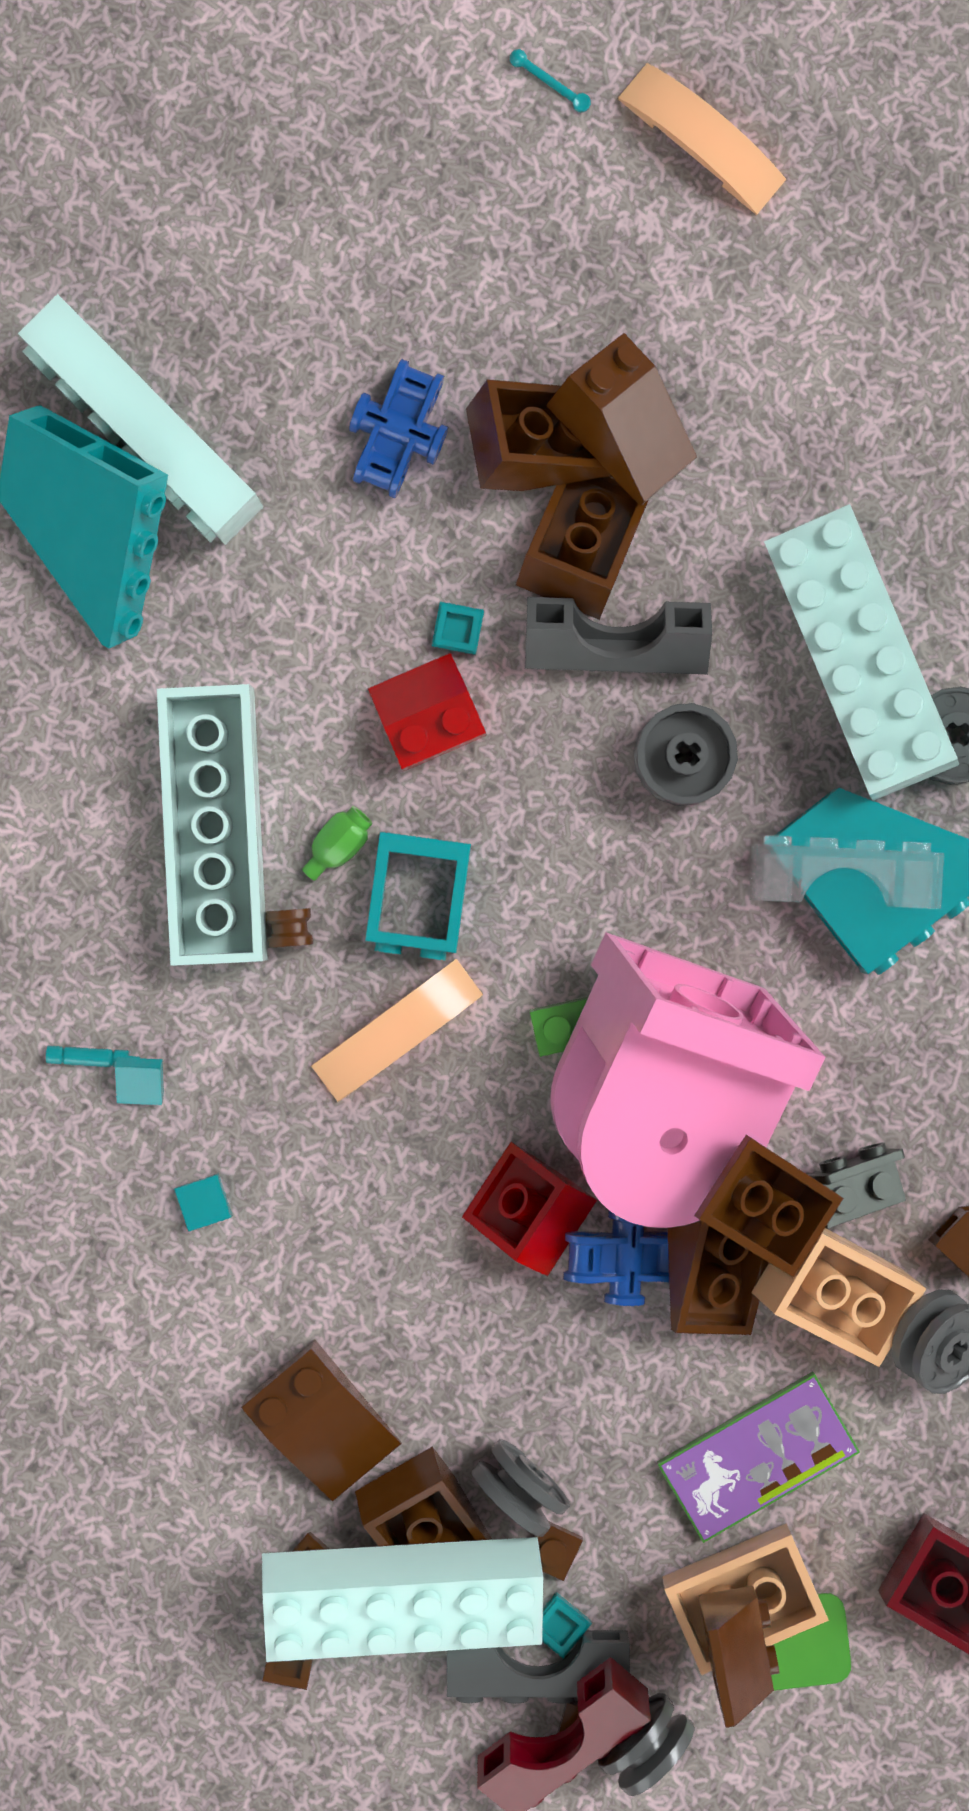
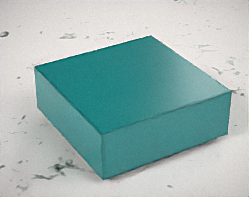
(457, 628)
(139, 1081)
(203, 1202)
(562, 1625)

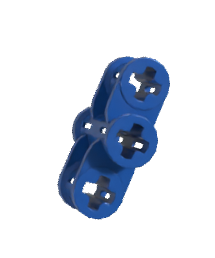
(398, 428)
(618, 1258)

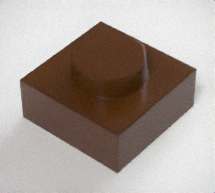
(558, 1550)

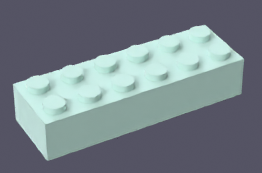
(133, 413)
(861, 653)
(212, 824)
(402, 1599)

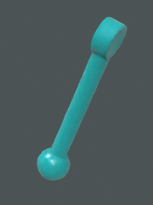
(580, 101)

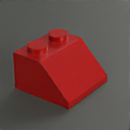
(427, 712)
(528, 1209)

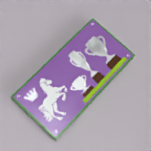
(758, 1457)

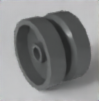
(711, 747)

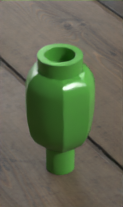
(338, 841)

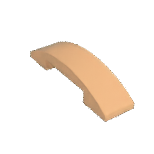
(704, 135)
(397, 1030)

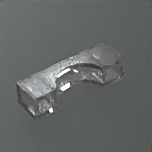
(904, 877)

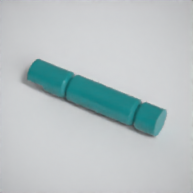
(84, 1056)

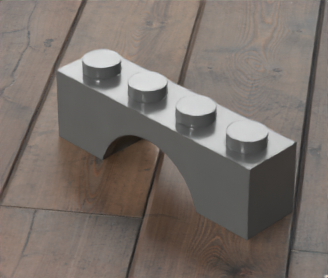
(669, 642)
(495, 1674)

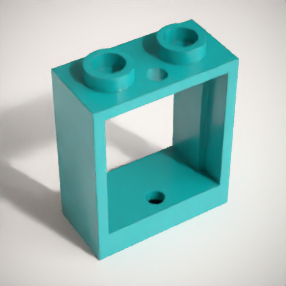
(392, 942)

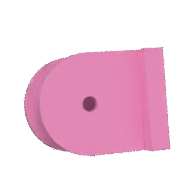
(671, 1079)

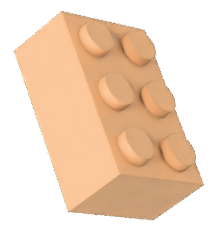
(843, 1296)
(766, 1563)

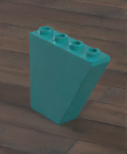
(86, 516)
(852, 902)

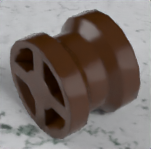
(289, 928)

